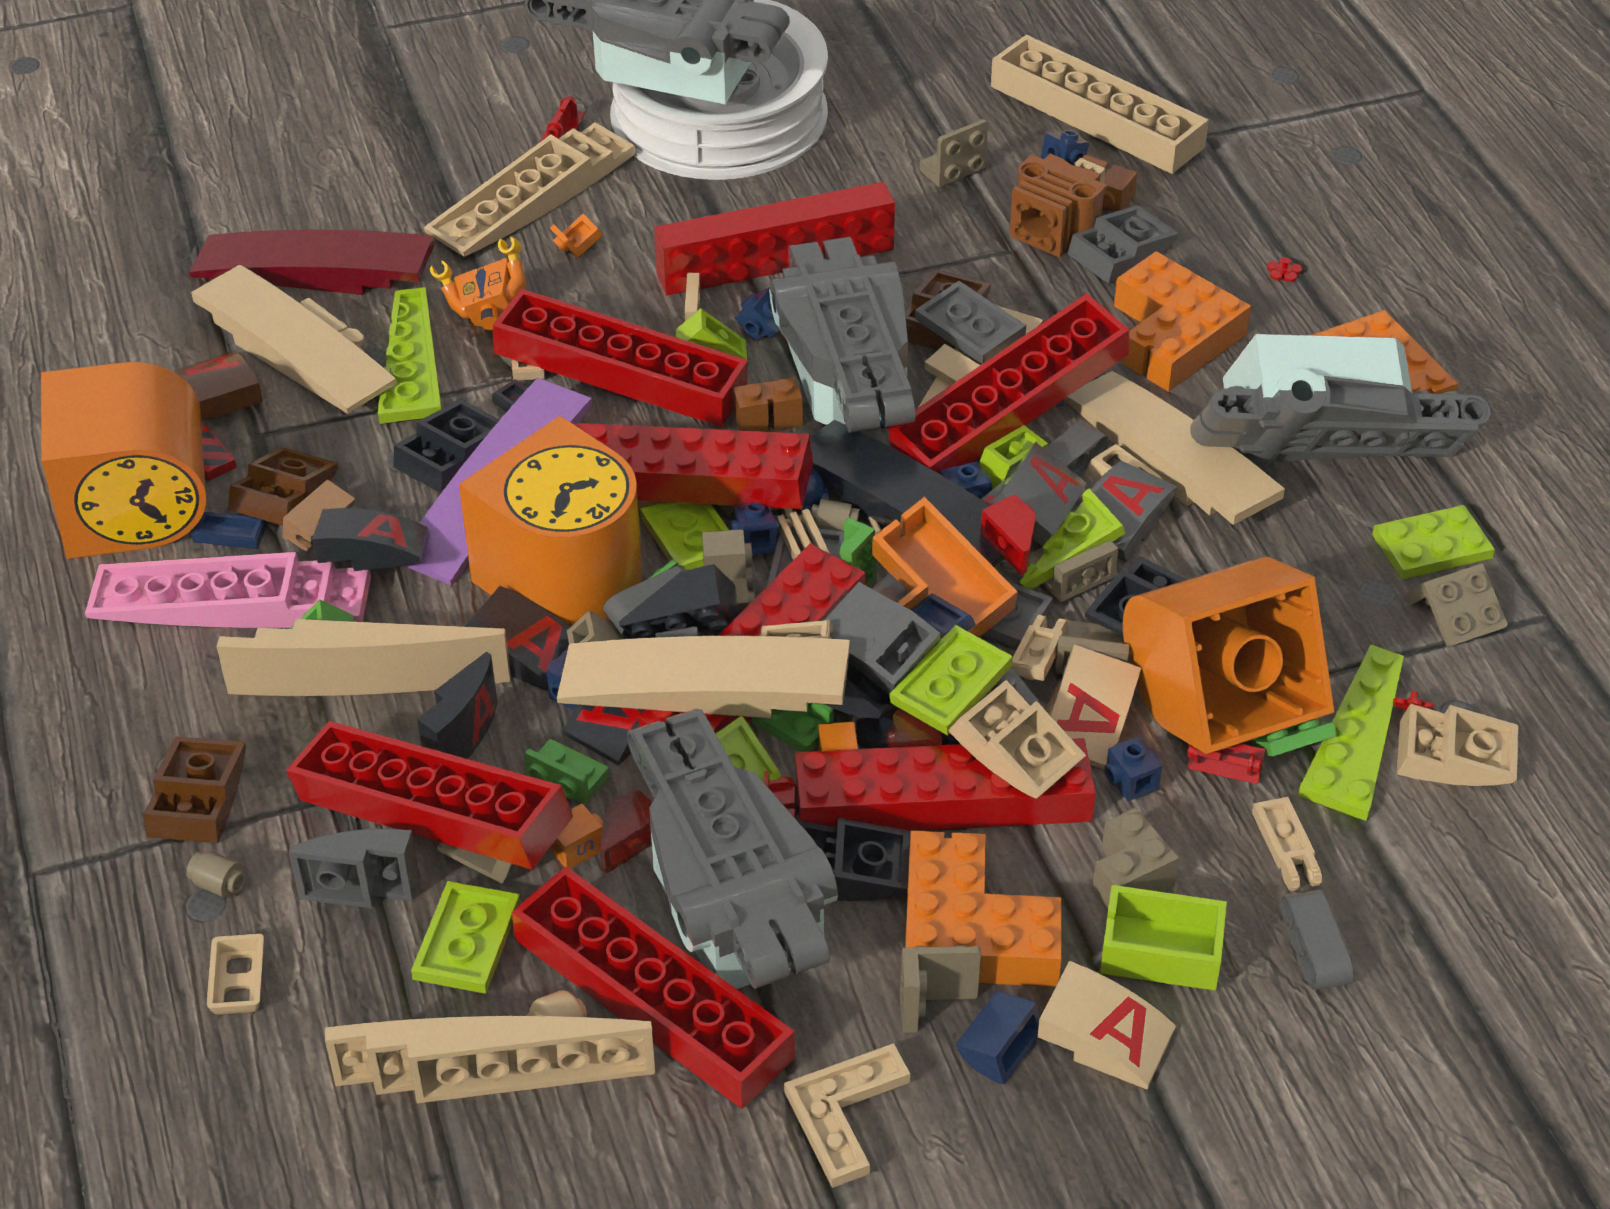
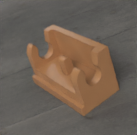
(305, 516)

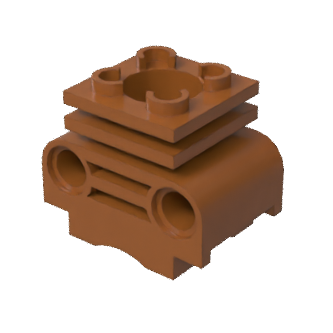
(1054, 202)

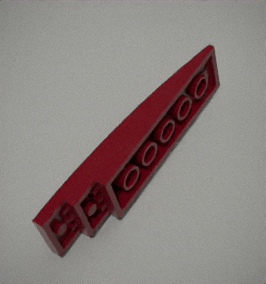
(318, 258)

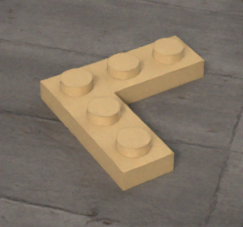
(822, 1094)

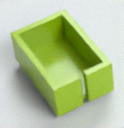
(1163, 937)

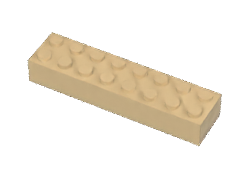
(1099, 103)

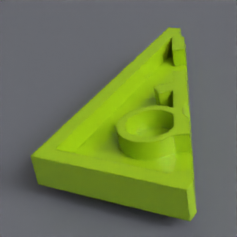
(1083, 529)

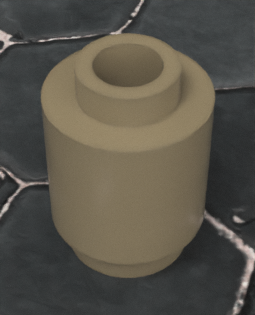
(832, 514)
(216, 873)

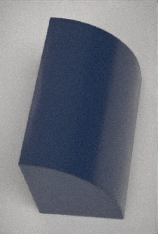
(1000, 1036)

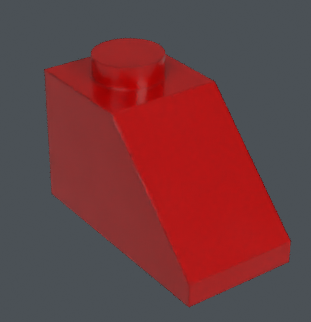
(1010, 530)

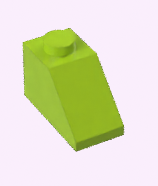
(711, 333)
(1006, 453)

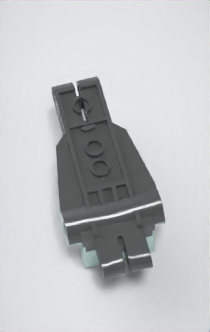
(673, 44)
(846, 334)
(1331, 402)
(731, 857)

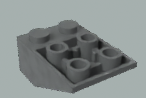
(882, 634)

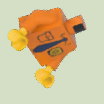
(485, 290)

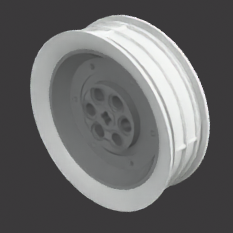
(763, 126)

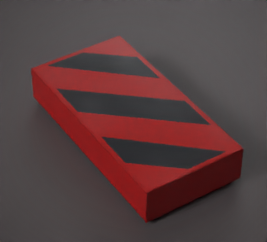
(216, 457)

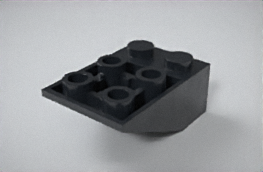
(690, 599)

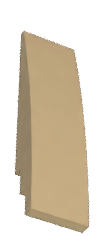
(530, 188)
(292, 339)
(1161, 439)
(355, 658)
(707, 673)
(487, 1054)

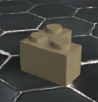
(731, 555)
(1134, 857)

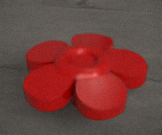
(1284, 270)
(1403, 704)

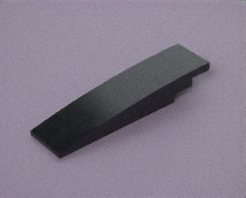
(889, 483)

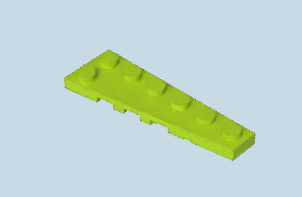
(410, 361)
(1349, 763)

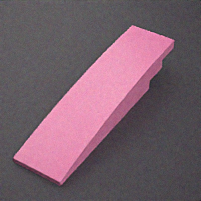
(224, 591)

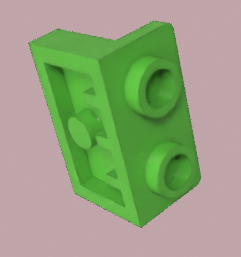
(858, 548)
(797, 728)
(1295, 737)
(561, 765)

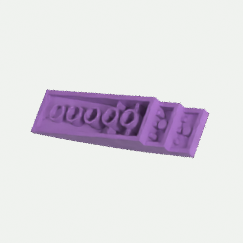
(446, 545)

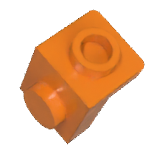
(577, 236)

